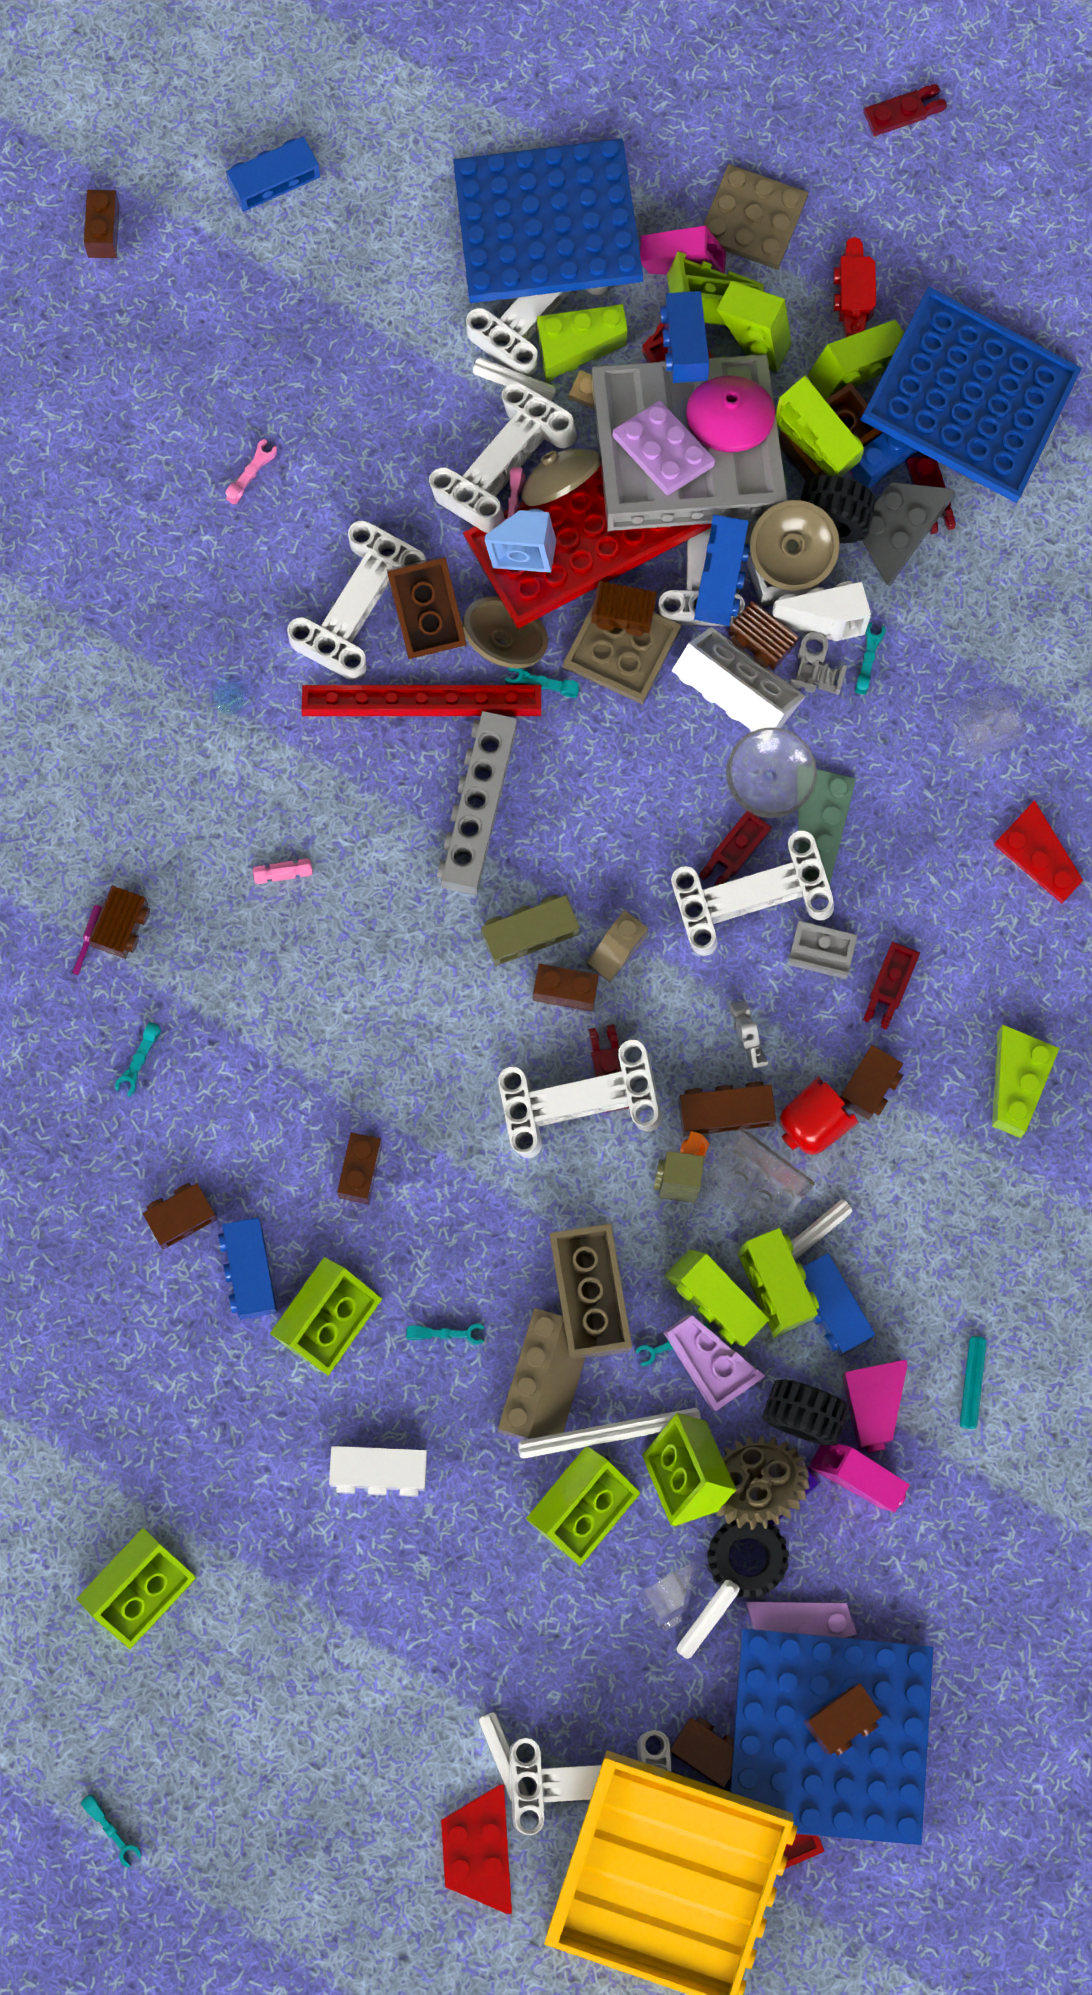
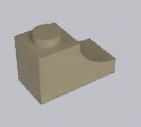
(618, 946)

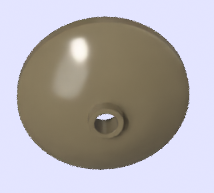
(559, 474)
(815, 550)
(497, 638)

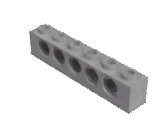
(502, 732)

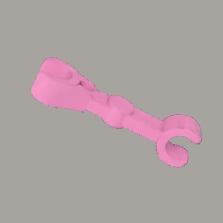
(517, 481)
(236, 490)

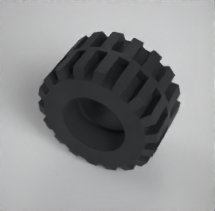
(845, 502)
(805, 1412)
(775, 1565)

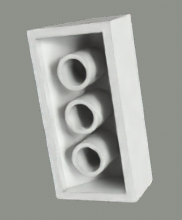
(736, 682)

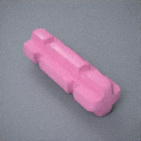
(282, 871)

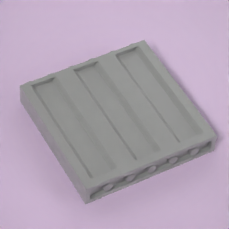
(736, 487)

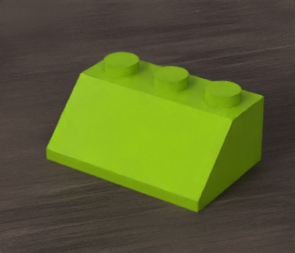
(778, 1282)
(326, 1315)
(688, 1470)
(583, 1505)
(136, 1588)

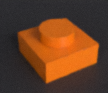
(695, 1144)

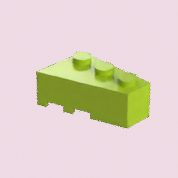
(691, 276)
(757, 322)
(579, 337)
(855, 358)
(817, 429)
(1020, 1078)
(716, 1297)

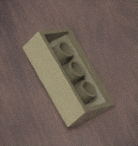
(590, 1291)
(542, 1381)

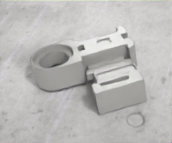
(817, 672)
(745, 1029)

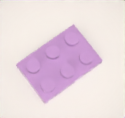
(663, 448)

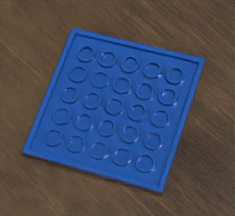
(547, 220)
(971, 394)
(872, 1787)

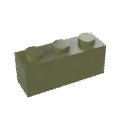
(529, 929)
(679, 1176)

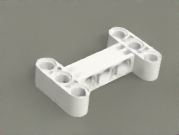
(516, 328)
(507, 450)
(687, 599)
(354, 602)
(753, 893)
(579, 1099)
(565, 1782)

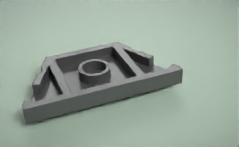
(901, 523)

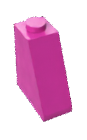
(698, 244)
(874, 1402)
(860, 1475)

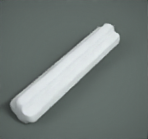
(507, 376)
(820, 1228)
(708, 1619)
(500, 1750)

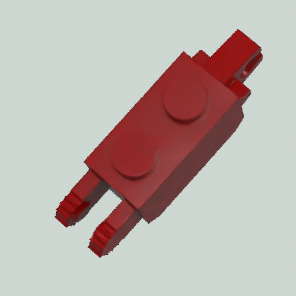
(855, 287)

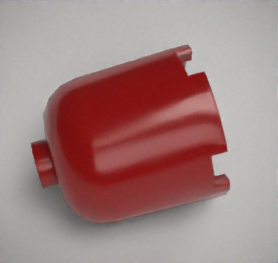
(815, 1119)

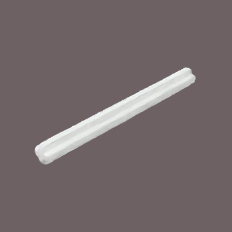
(599, 1434)

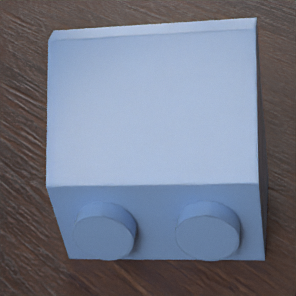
(523, 542)

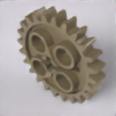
(763, 1482)

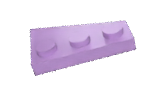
(710, 1362)
(802, 1618)

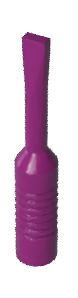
(87, 933)

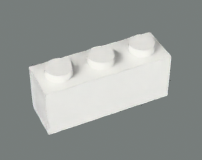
(378, 1470)

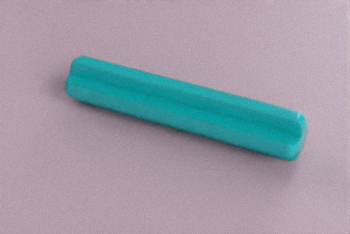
(973, 1382)

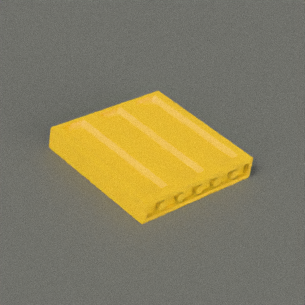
(670, 1879)

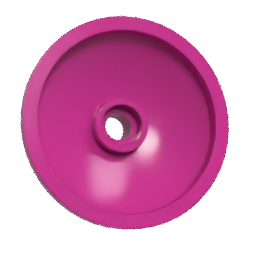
(727, 424)

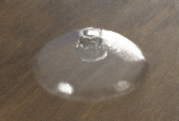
(776, 751)

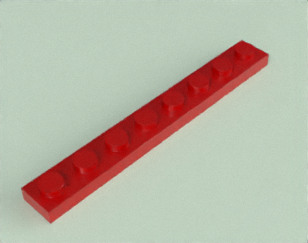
(420, 700)

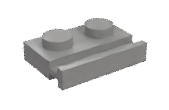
(822, 950)

